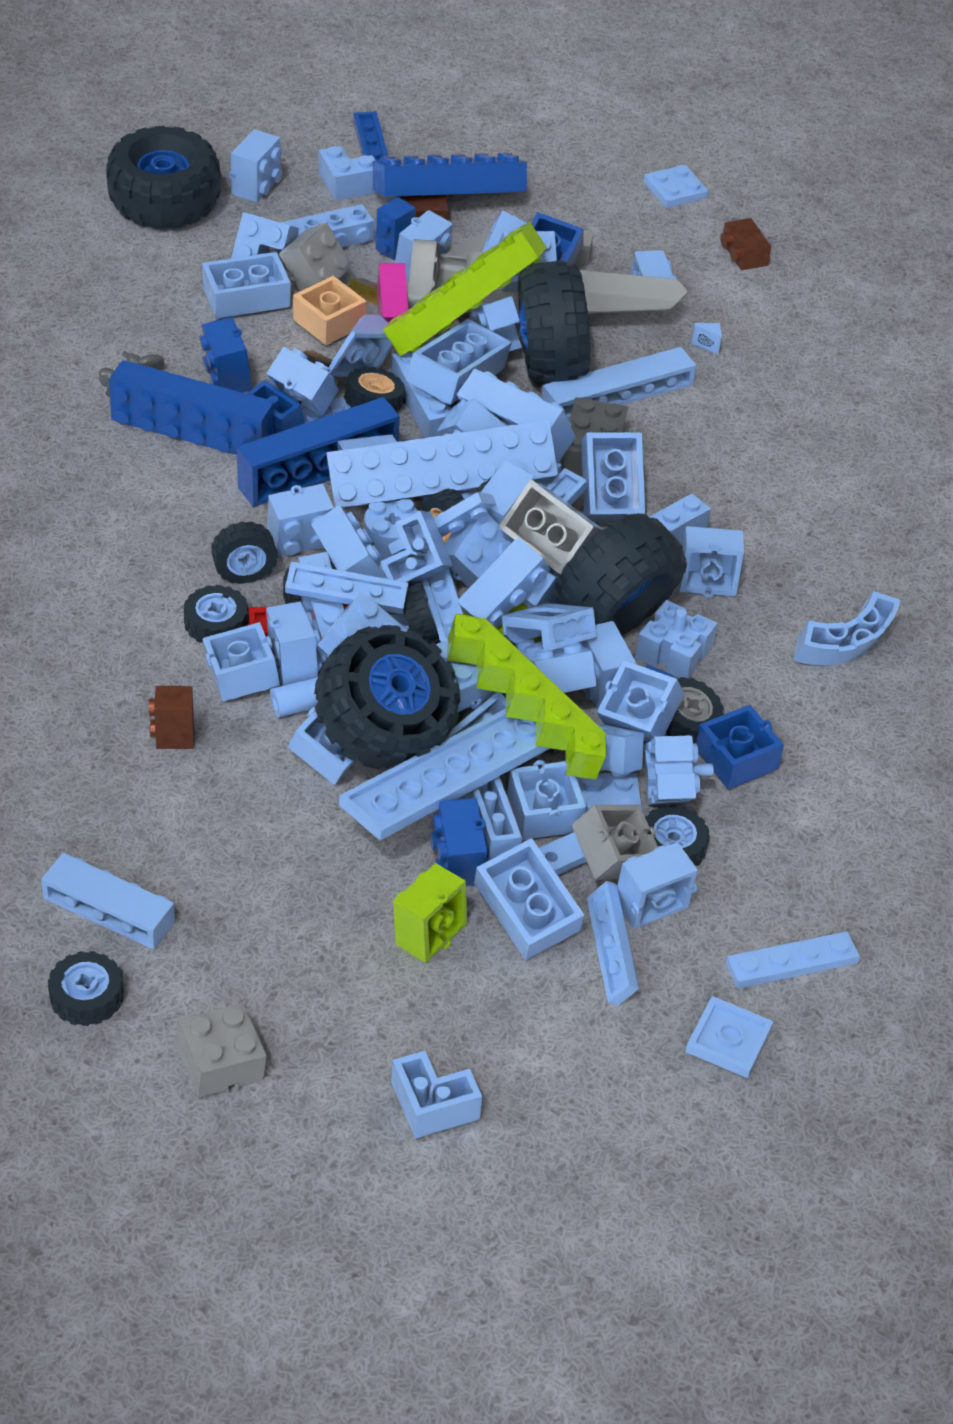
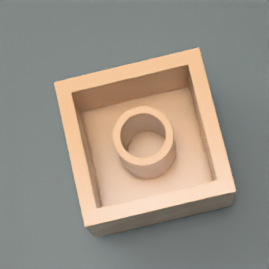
(328, 309)

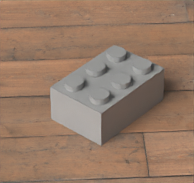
(548, 525)

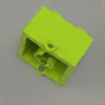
(430, 912)

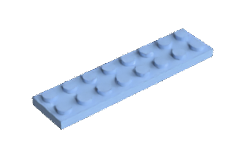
(438, 463)
(443, 774)

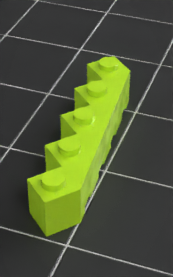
(465, 289)
(528, 694)

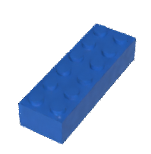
(449, 176)
(188, 408)
(300, 452)

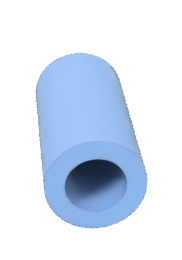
(293, 697)

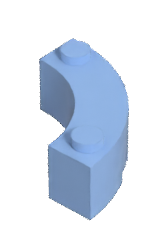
(840, 642)

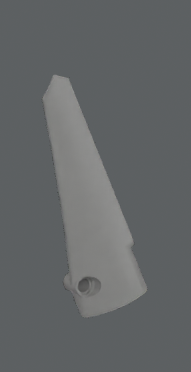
(603, 290)

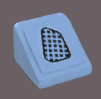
(707, 336)

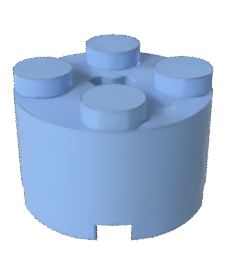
(381, 520)

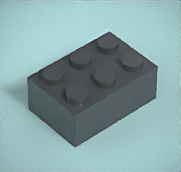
(591, 417)

